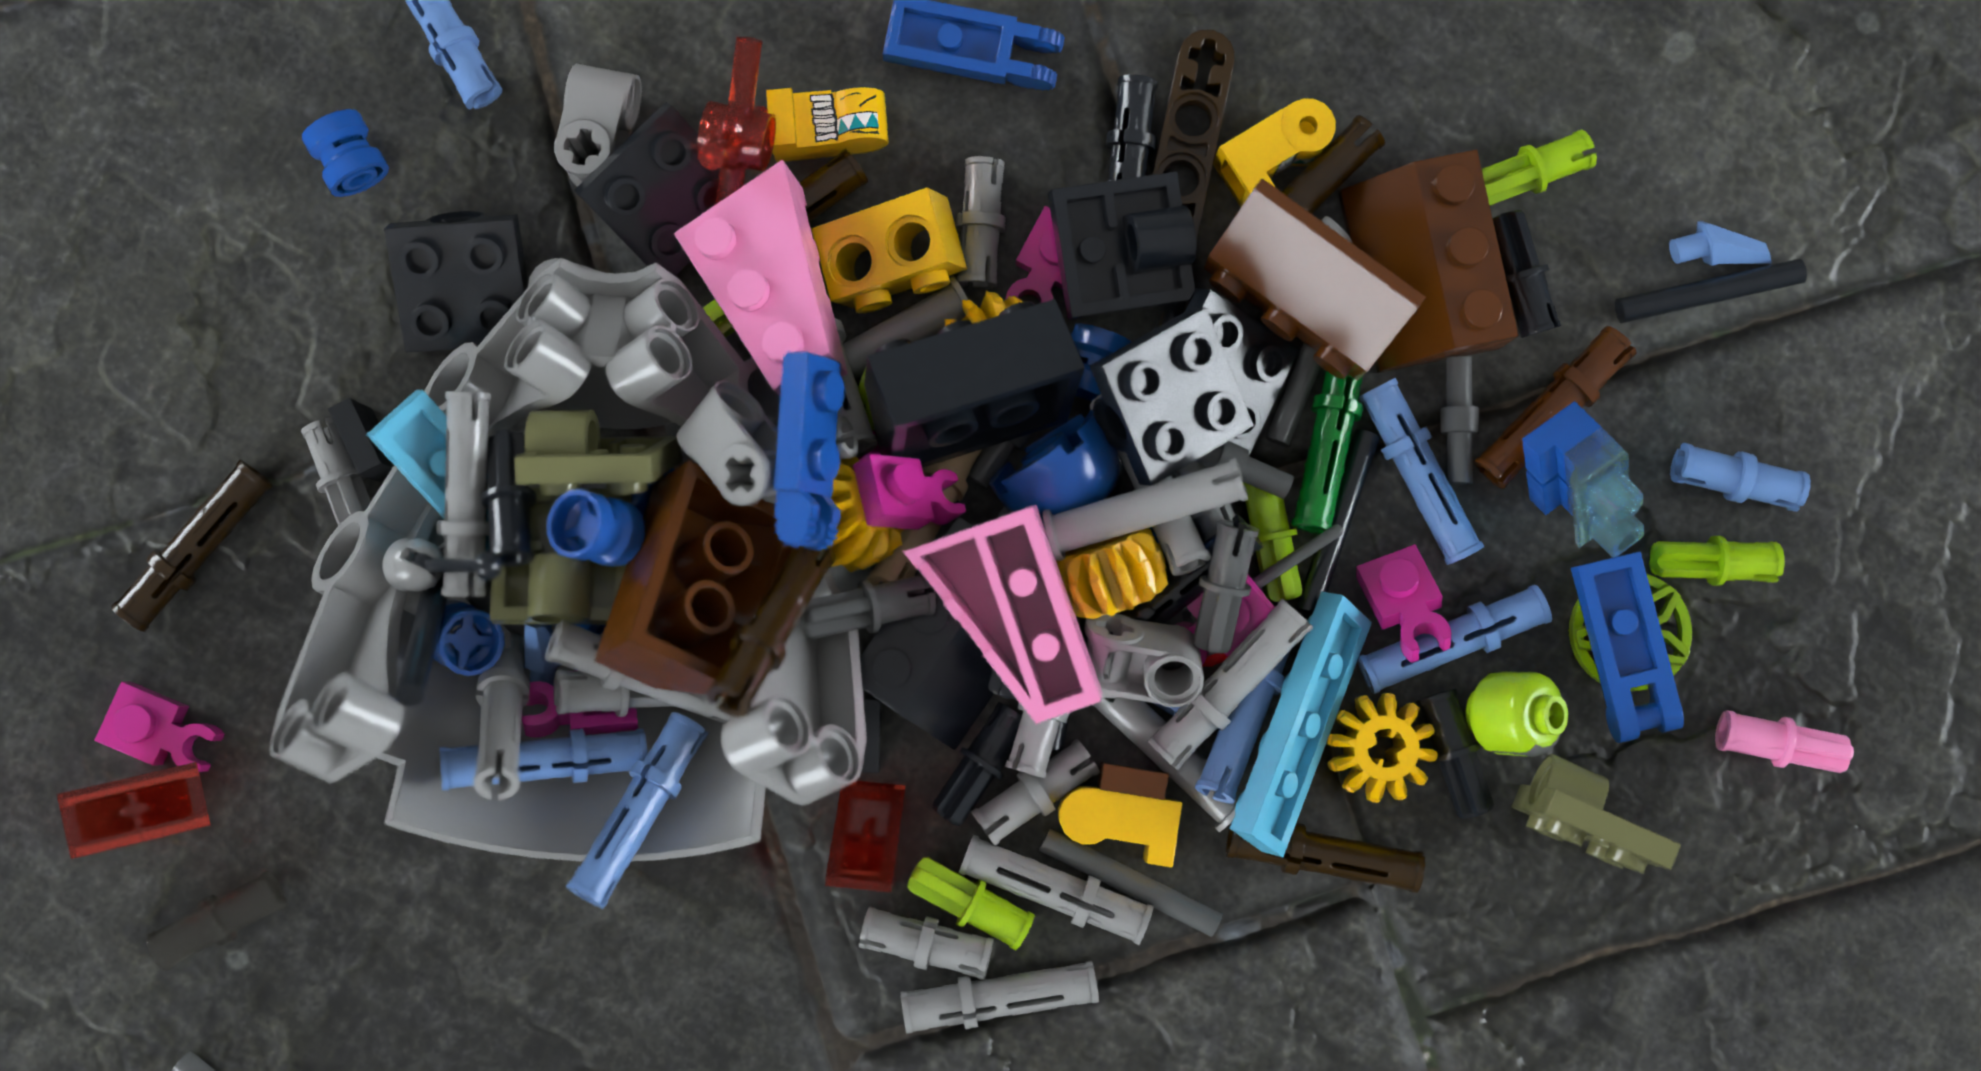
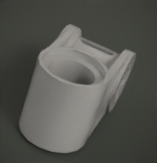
(596, 114)
(733, 444)
(1136, 657)

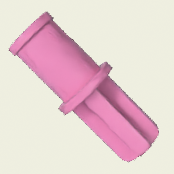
(1783, 742)

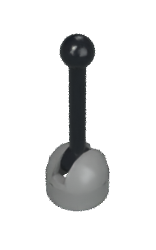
(429, 564)

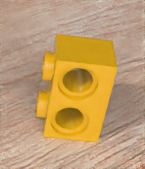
(888, 236)

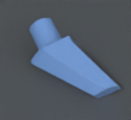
(1718, 246)
(536, 643)

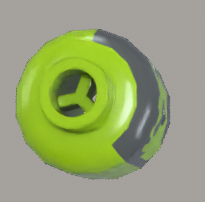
(1516, 713)

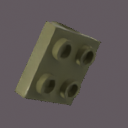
(568, 451)
(553, 584)
(1568, 806)

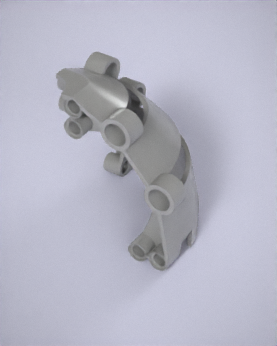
(640, 359)

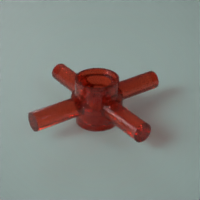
(737, 132)

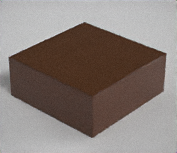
(1132, 780)

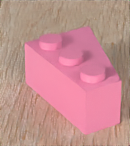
(766, 271)
(1016, 609)

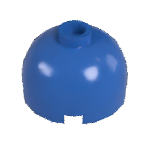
(1061, 470)

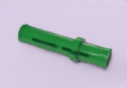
(1325, 464)

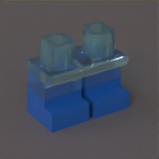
(1587, 473)

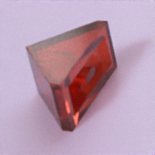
(133, 810)
(866, 837)

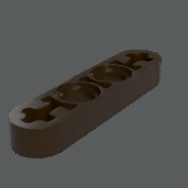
(1200, 150)

